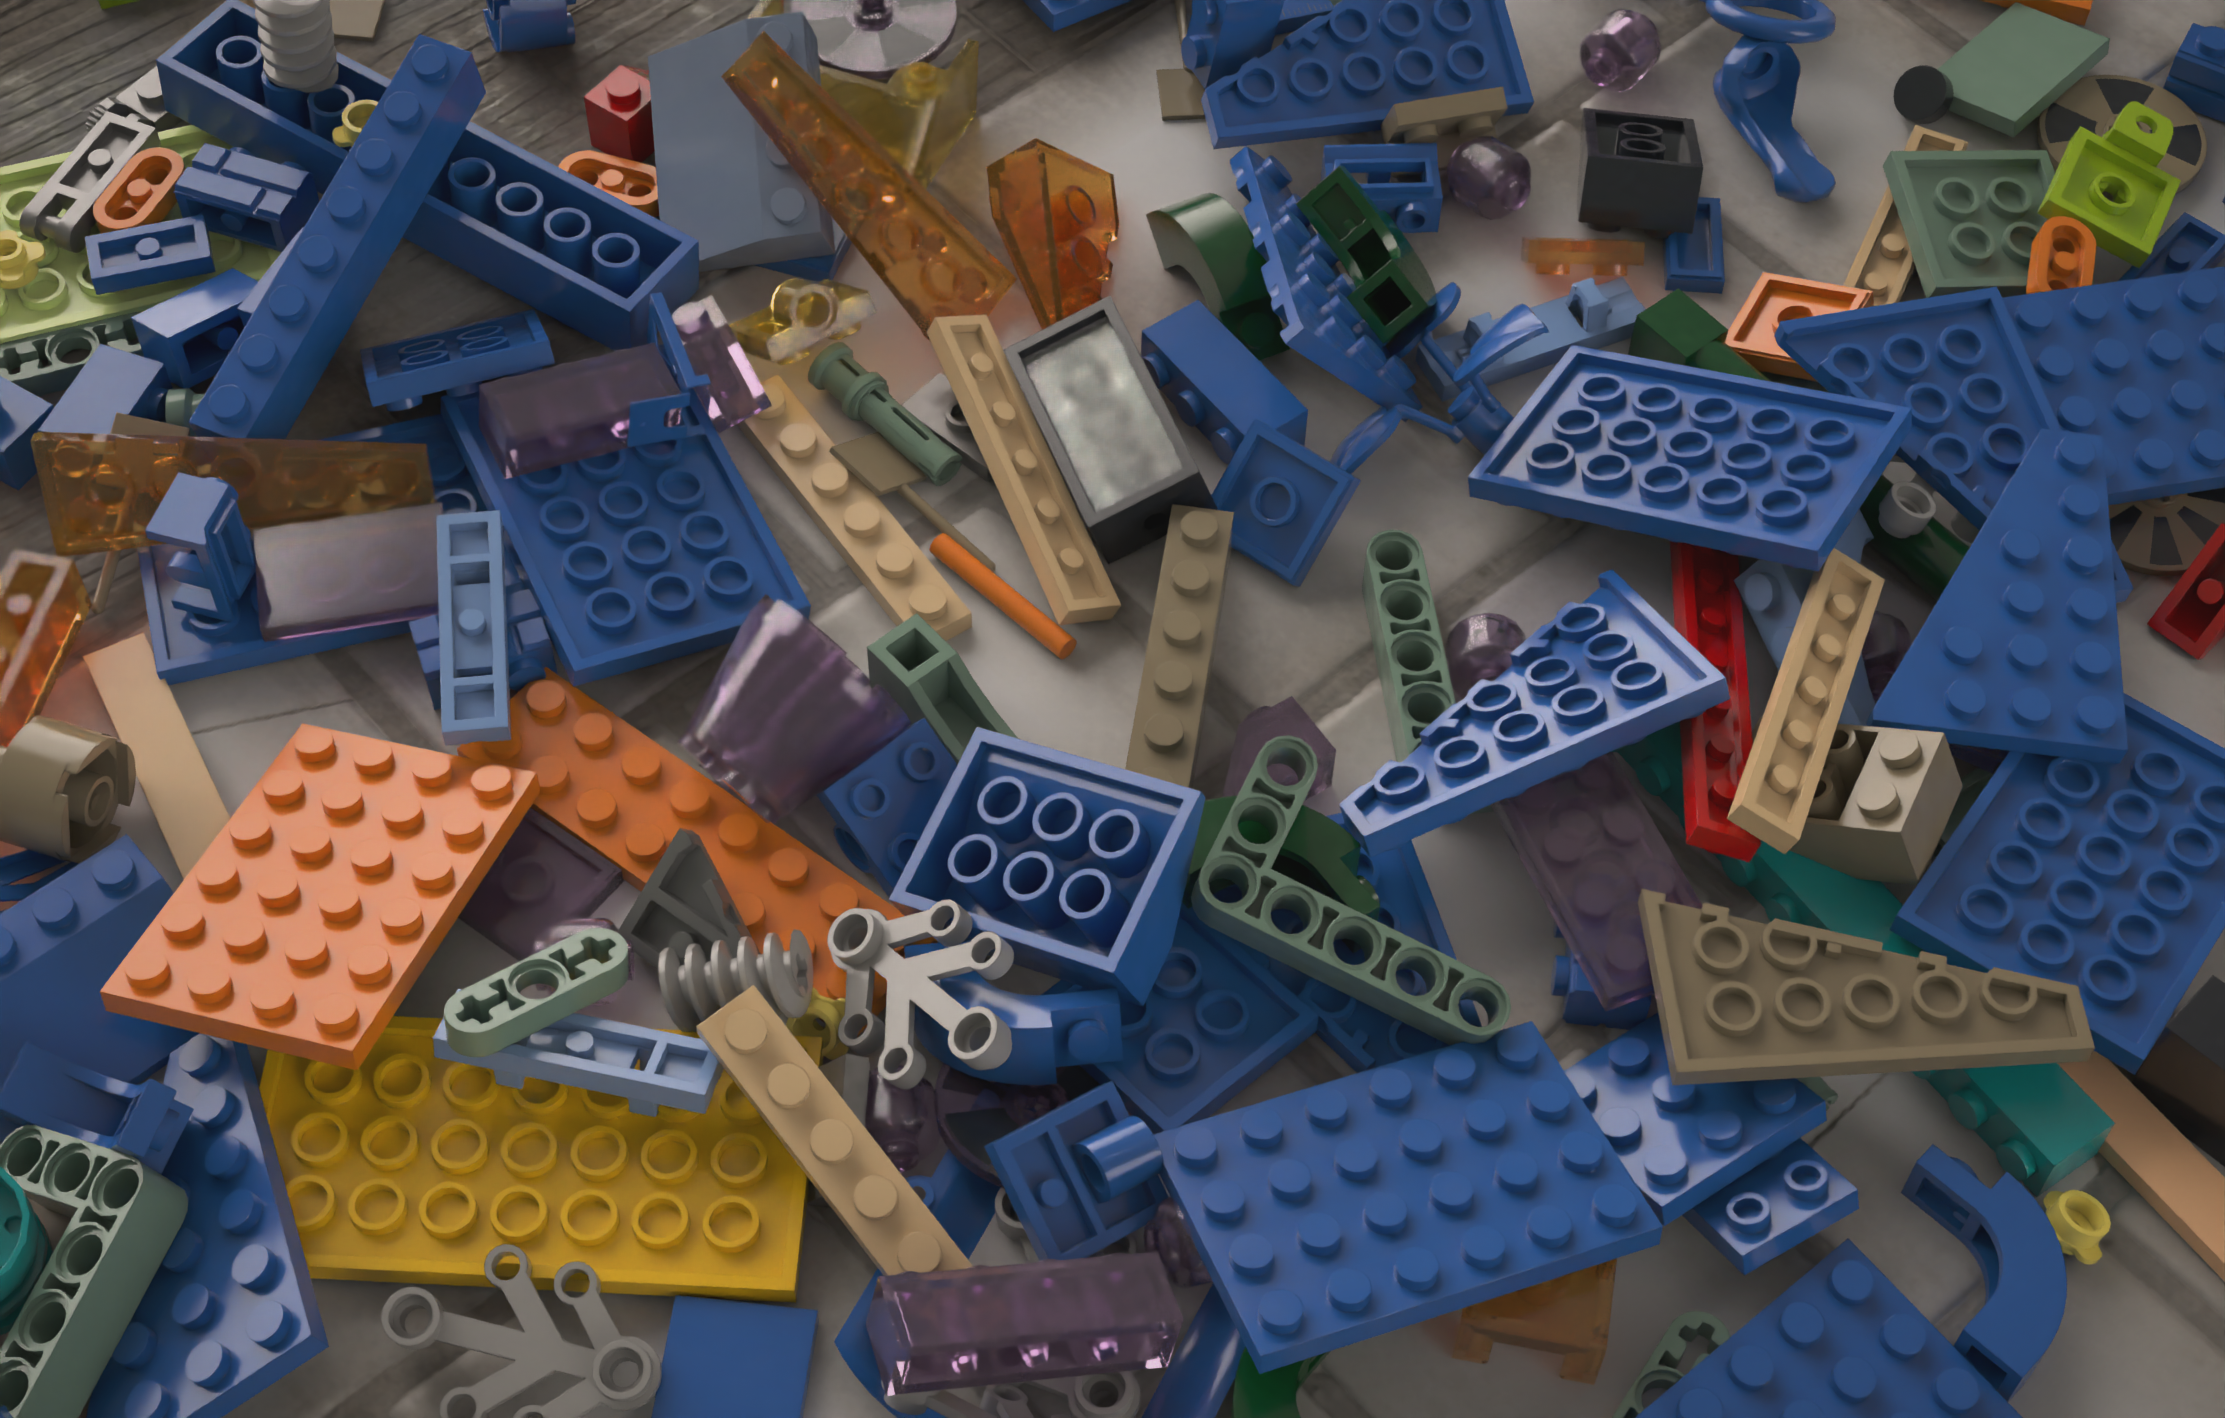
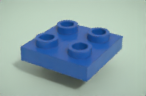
(888, 802)
(1081, 1175)
(1774, 1207)

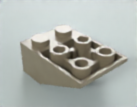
(1880, 803)

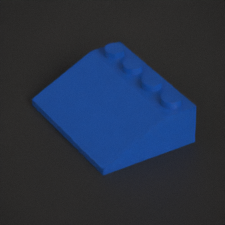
(1059, 861)
(62, 952)

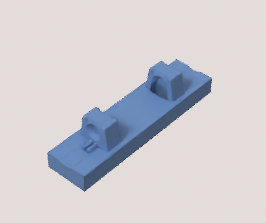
(1604, 310)
(473, 628)
(602, 1058)

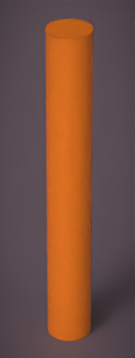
(1003, 596)

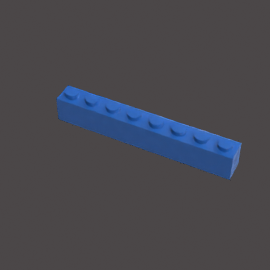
(343, 246)

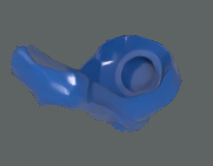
(1758, 98)

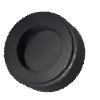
(1923, 94)

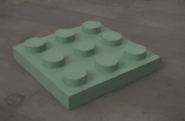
(1970, 215)

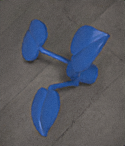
(1475, 411)

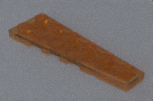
(882, 209)
(110, 485)

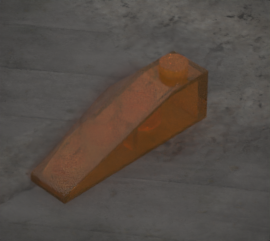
(1055, 226)

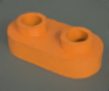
(618, 176)
(140, 191)
(2061, 256)

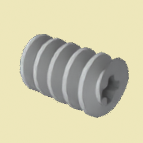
(297, 43)
(703, 987)

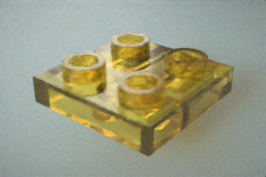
(801, 316)

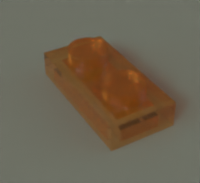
(1607, 256)

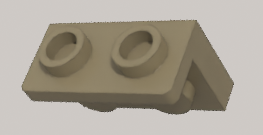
(1444, 121)

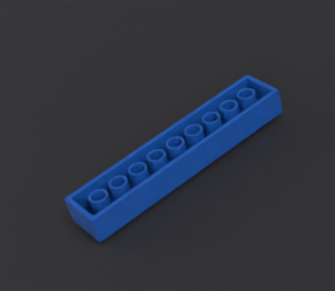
(487, 211)

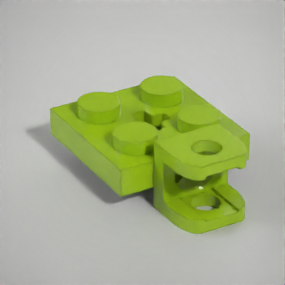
(2125, 167)

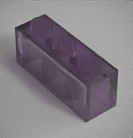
(570, 409)

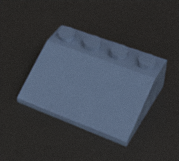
(717, 164)

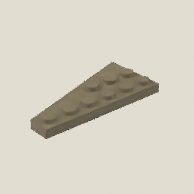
(1822, 1003)

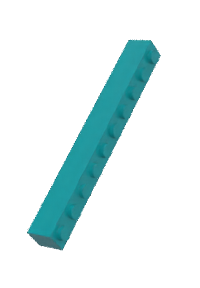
(2025, 1113)

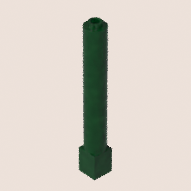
(1687, 335)

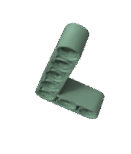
(1405, 639)
(1330, 920)
(97, 1273)

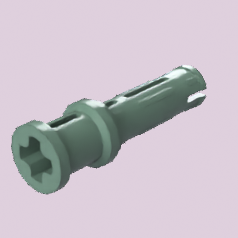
(868, 399)

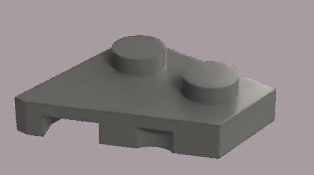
(683, 905)

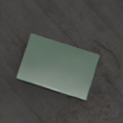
(2020, 67)

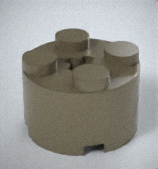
(63, 789)

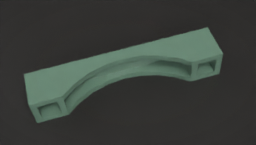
(932, 684)

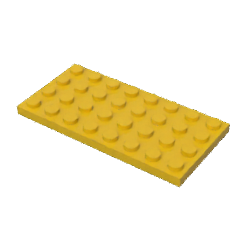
(435, 1165)

